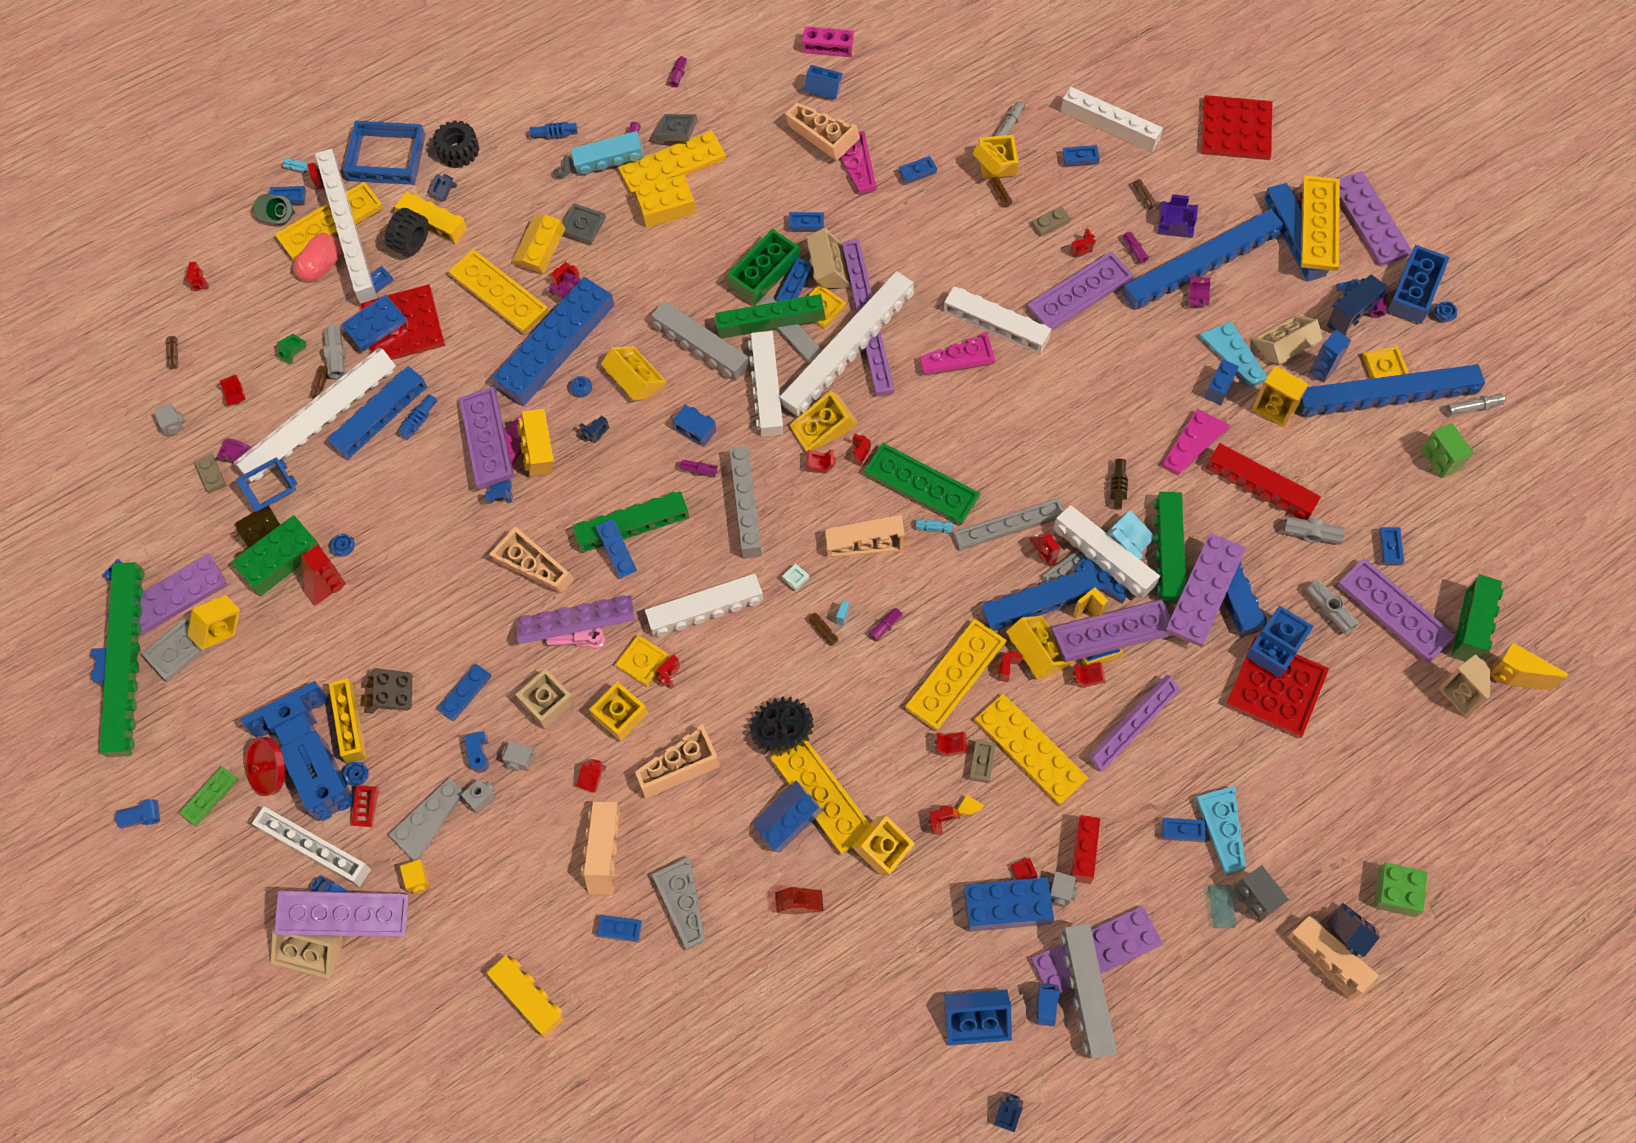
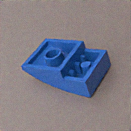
(1279, 641)

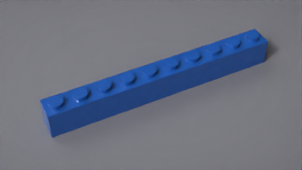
(1202, 259)
(1391, 390)

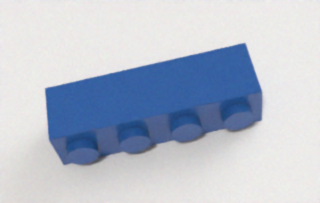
(1244, 605)

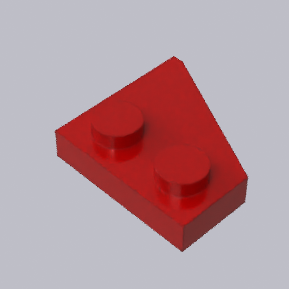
(1047, 548)

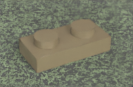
(1051, 221)
(210, 473)
(982, 761)

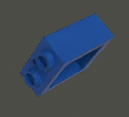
(249, 492)

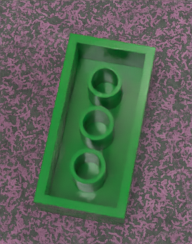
(763, 266)
(275, 555)
(1477, 618)

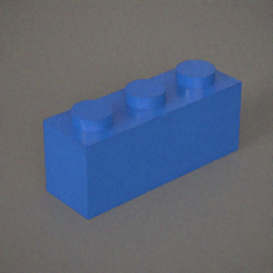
(1329, 356)

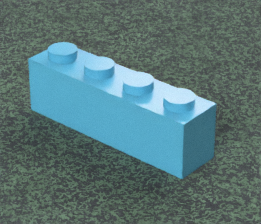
(607, 153)

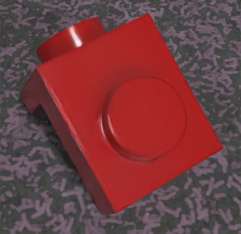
(1083, 246)
(557, 274)
(233, 390)
(820, 461)
(1008, 658)
(1089, 674)
(951, 743)
(590, 775)
(945, 814)

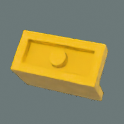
(1093, 602)

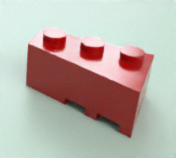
(319, 576)

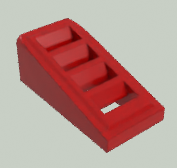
(357, 805)

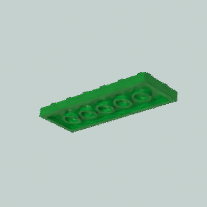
(922, 483)

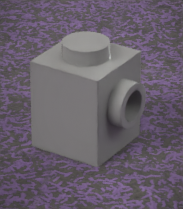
(169, 420)
(518, 756)
(479, 795)
(1062, 889)

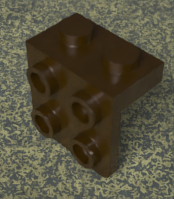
(257, 525)
(387, 690)

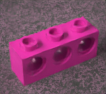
(828, 41)

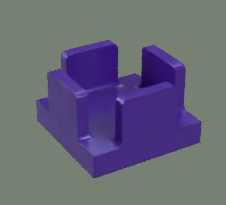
(1177, 217)

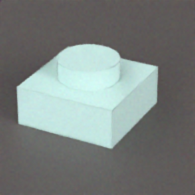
(795, 577)

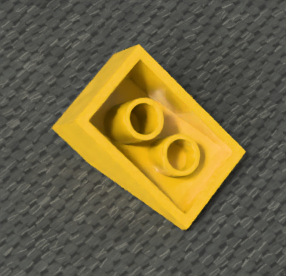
(823, 422)
(1524, 669)

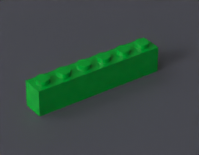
(770, 316)
(634, 520)
(1170, 546)

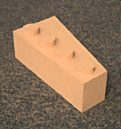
(824, 132)
(866, 537)
(527, 558)
(678, 764)
(601, 848)
(1333, 958)

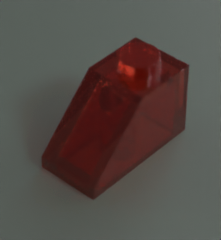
(799, 901)

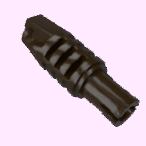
(1119, 483)

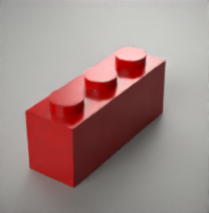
(1085, 848)

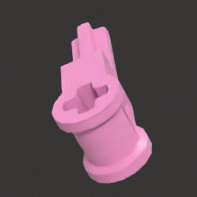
(581, 639)

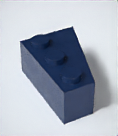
(1356, 303)
(1354, 930)

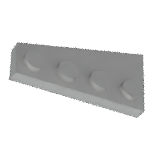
(422, 824)
(680, 896)

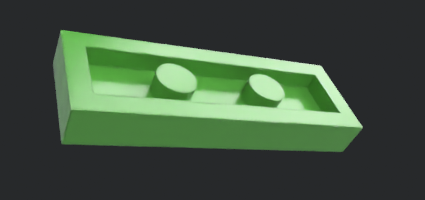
(209, 796)

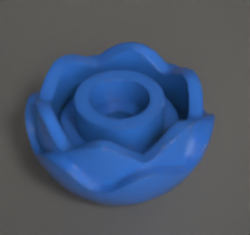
(1443, 307)
(581, 391)
(338, 541)
(351, 769)

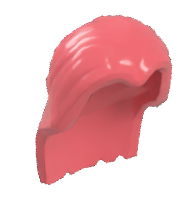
(317, 257)

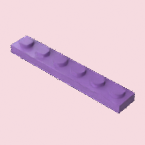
(1134, 723)

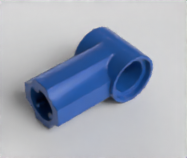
(145, 813)

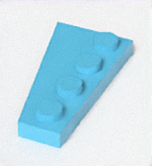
(1231, 347)
(1222, 822)

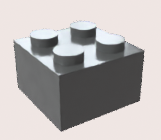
(1260, 894)

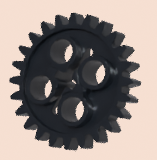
(798, 725)

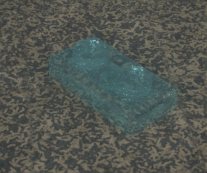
(1222, 906)

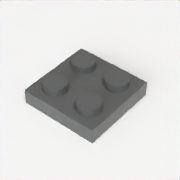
(676, 127)
(583, 223)

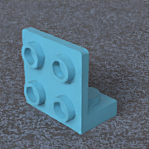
(1131, 534)

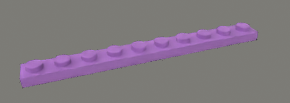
(862, 294)

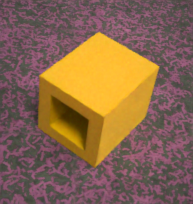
(415, 877)

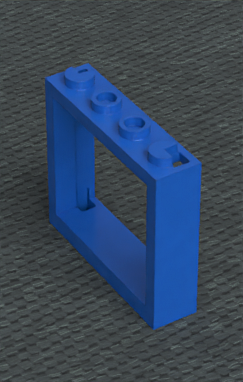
(384, 174)

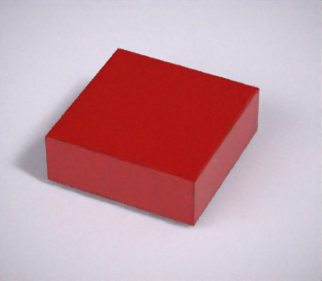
(1024, 870)

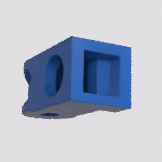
(98, 672)
(475, 751)
(1047, 1004)

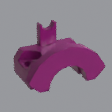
(568, 283)
(1199, 291)
(232, 450)

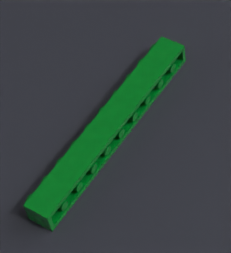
(121, 660)

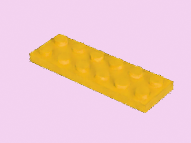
(673, 161)
(1320, 223)
(297, 235)
(498, 291)
(955, 675)
(1031, 749)
(841, 817)

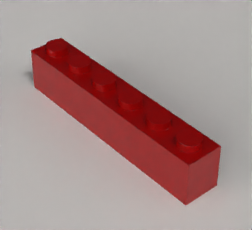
(1263, 482)

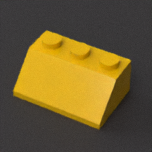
(539, 243)
(633, 372)
(1038, 646)

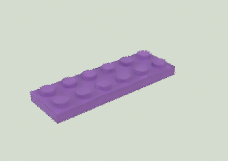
(1372, 220)
(1080, 291)
(486, 438)
(1205, 589)
(179, 592)
(1396, 610)
(575, 619)
(1112, 631)
(341, 913)
(1114, 945)

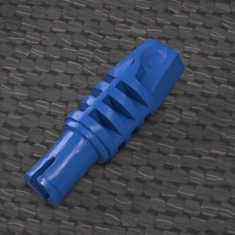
(554, 130)
(417, 417)

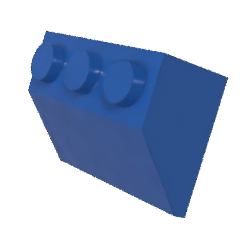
(787, 817)
(978, 1017)

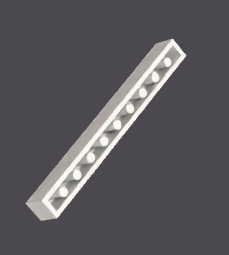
(346, 226)
(847, 344)
(316, 413)

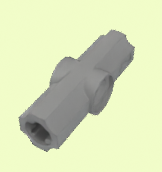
(334, 352)
(1313, 530)
(1340, 615)

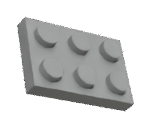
(173, 651)

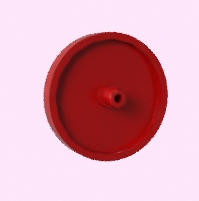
(265, 766)

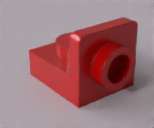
(315, 176)
(195, 277)
(862, 448)
(668, 668)

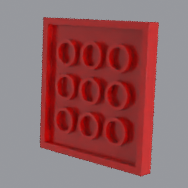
(1237, 127)
(422, 328)
(1275, 700)

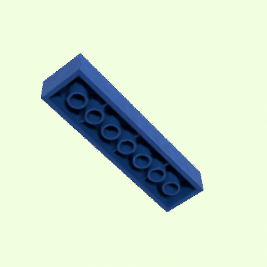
(553, 341)

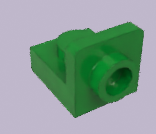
(289, 346)

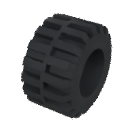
(456, 133)
(406, 232)

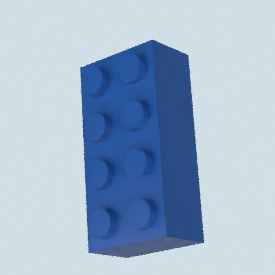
(1418, 284)
(1008, 904)

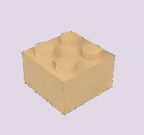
(545, 698)

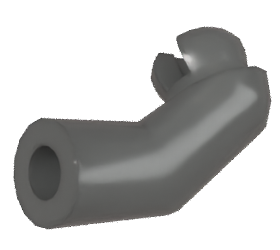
(565, 170)

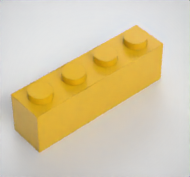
(440, 220)
(347, 720)
(525, 996)

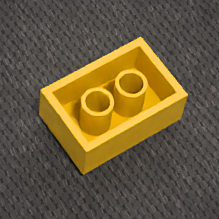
(665, 200)
(1280, 396)
(535, 442)

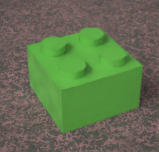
(1447, 450)
(1400, 889)

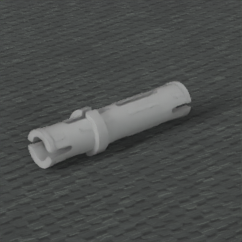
(1011, 118)
(1483, 403)

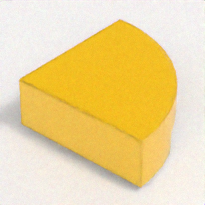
(970, 806)

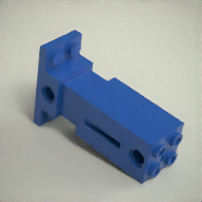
(304, 750)

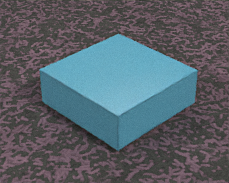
(842, 612)

